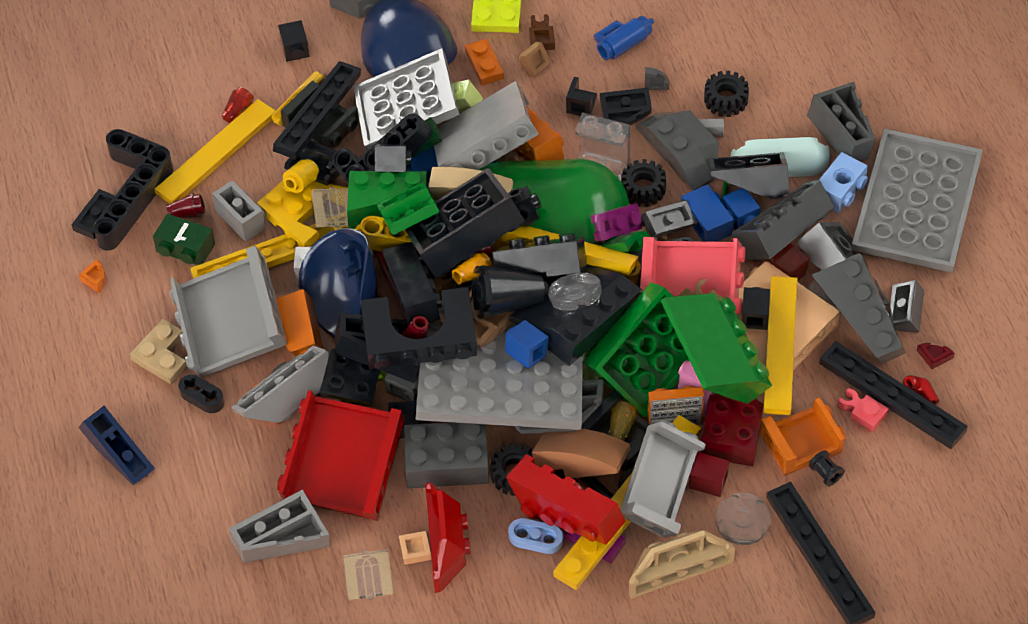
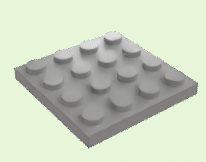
(415, 88)

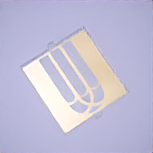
(330, 207)
(368, 574)

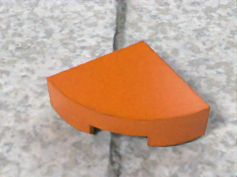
(94, 276)

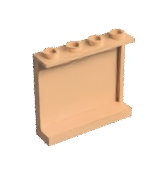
(813, 318)

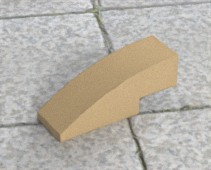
(448, 178)

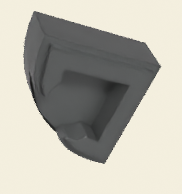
(656, 79)

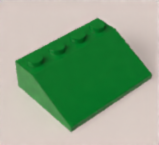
(718, 345)
(639, 351)

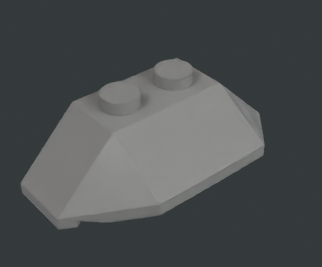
(283, 390)

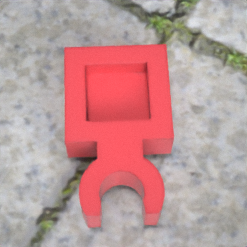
(864, 411)

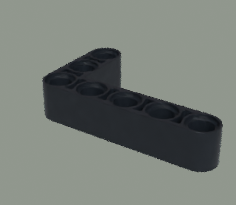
(151, 166)

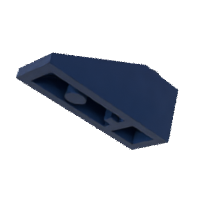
(116, 445)

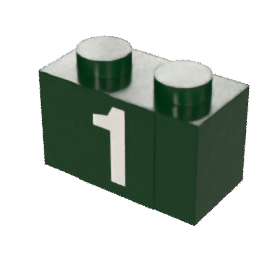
(183, 240)

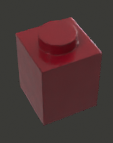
(709, 474)

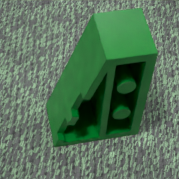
(371, 188)

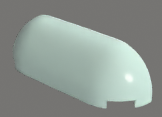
(803, 154)

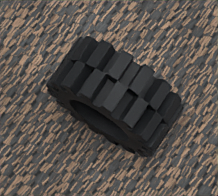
(723, 104)
(644, 171)
(503, 459)

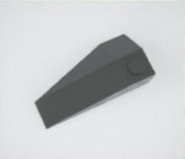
(828, 245)

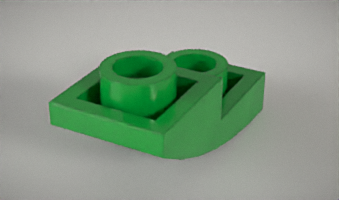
(626, 242)

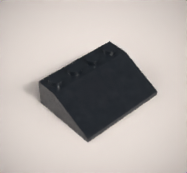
(466, 223)
(578, 330)

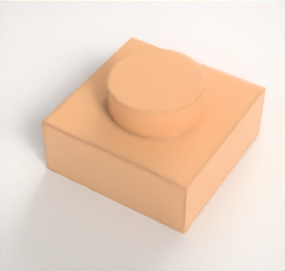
(415, 547)

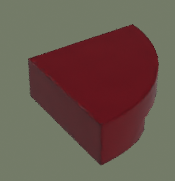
(934, 354)

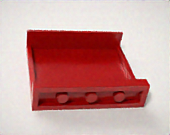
(341, 455)

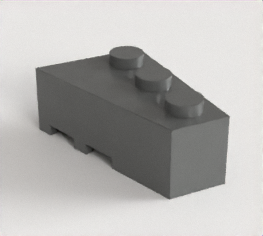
(842, 121)

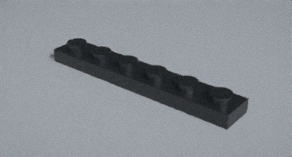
(316, 110)
(893, 395)
(820, 555)

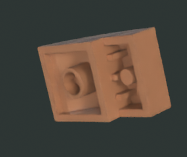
(581, 453)

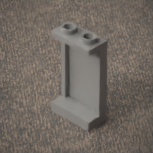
(660, 478)

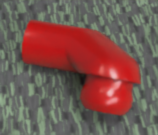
(921, 387)

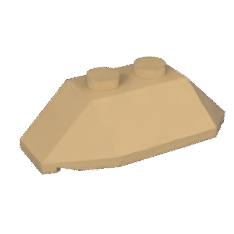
(679, 560)

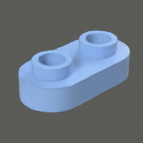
(536, 536)

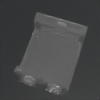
(604, 142)

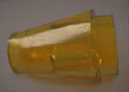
(622, 419)

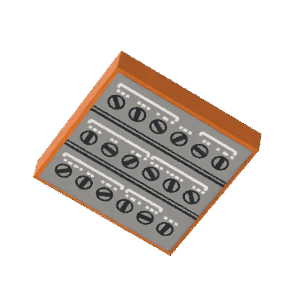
(668, 404)

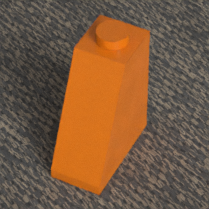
(299, 322)

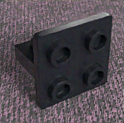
(349, 380)

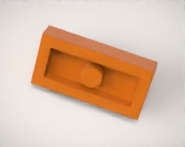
(484, 62)

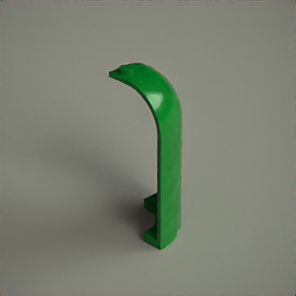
(567, 192)

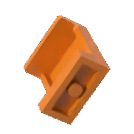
(802, 436)

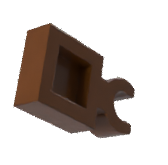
(542, 33)

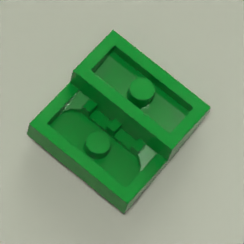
(408, 208)

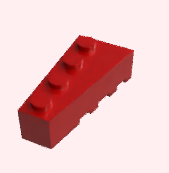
(564, 502)

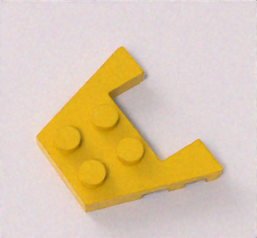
(291, 210)

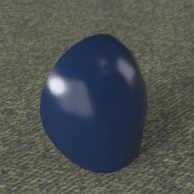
(402, 32)
(338, 276)

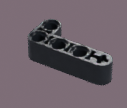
(410, 131)

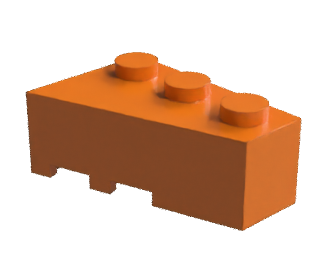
(543, 146)

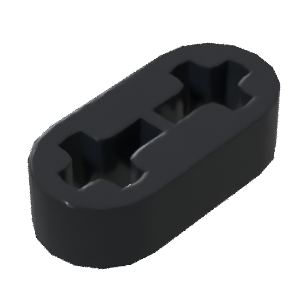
(204, 390)

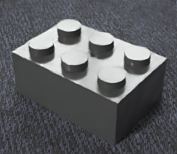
(446, 454)

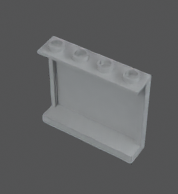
(486, 130)
(228, 315)

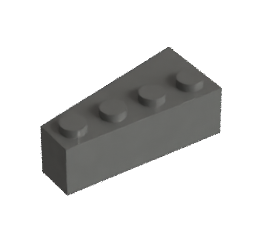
(858, 299)

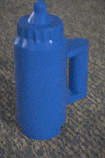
(621, 37)

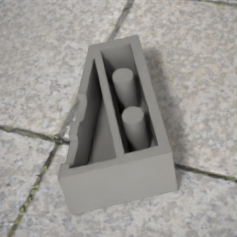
(280, 530)

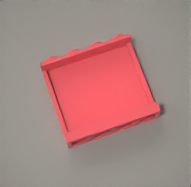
(686, 263)

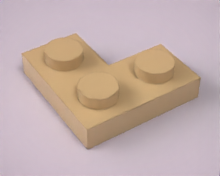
(156, 355)

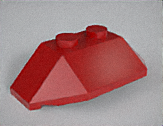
(446, 536)

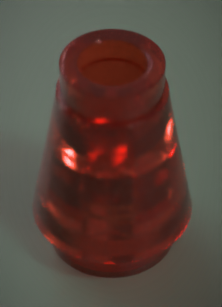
(238, 102)

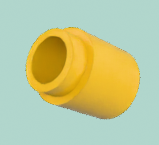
(300, 175)

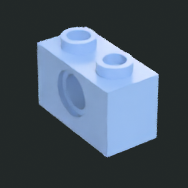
(844, 180)

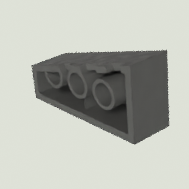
(784, 221)

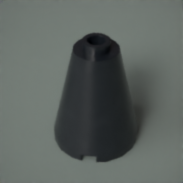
(505, 290)

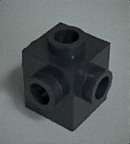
(527, 204)

